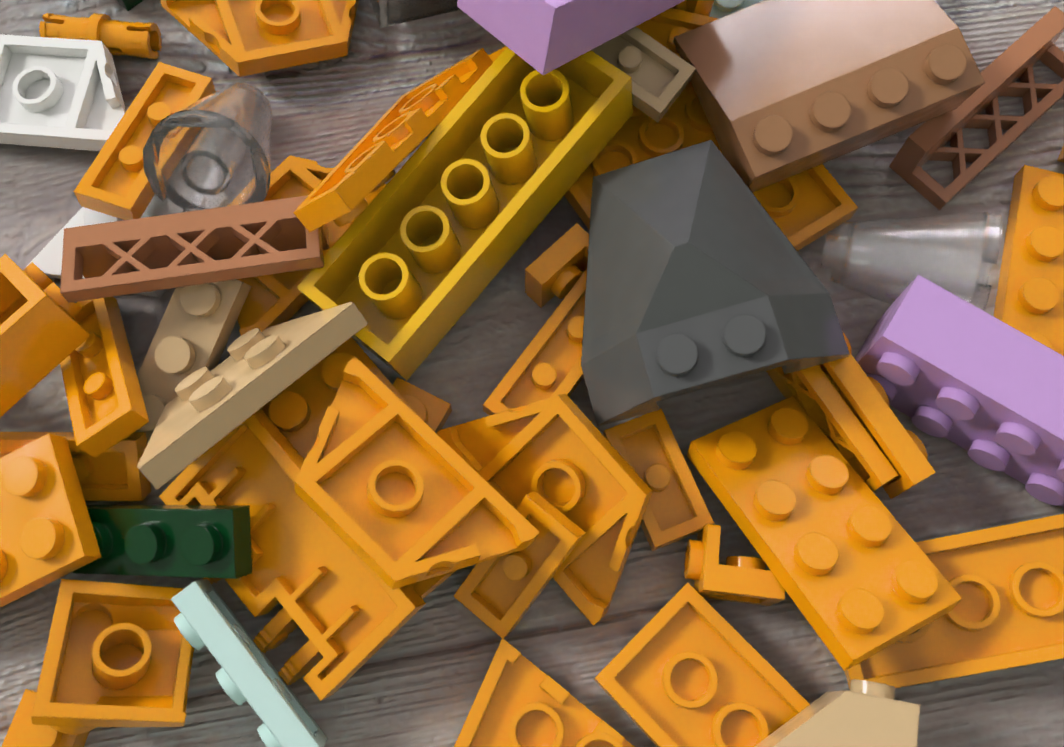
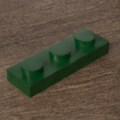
(171, 540)

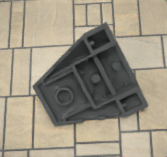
(692, 286)

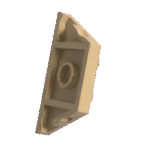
(254, 373)

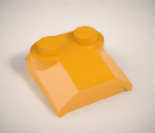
(113, 659)

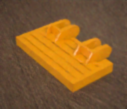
(295, 559)

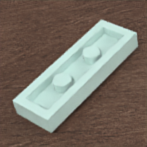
(245, 669)

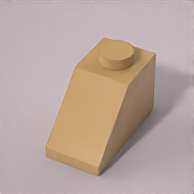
(851, 719)

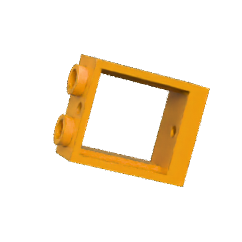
(34, 329)

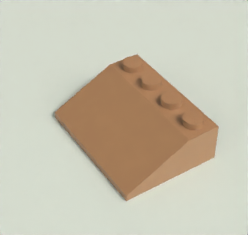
(823, 78)

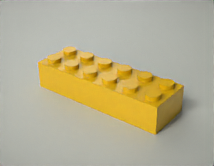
(469, 201)

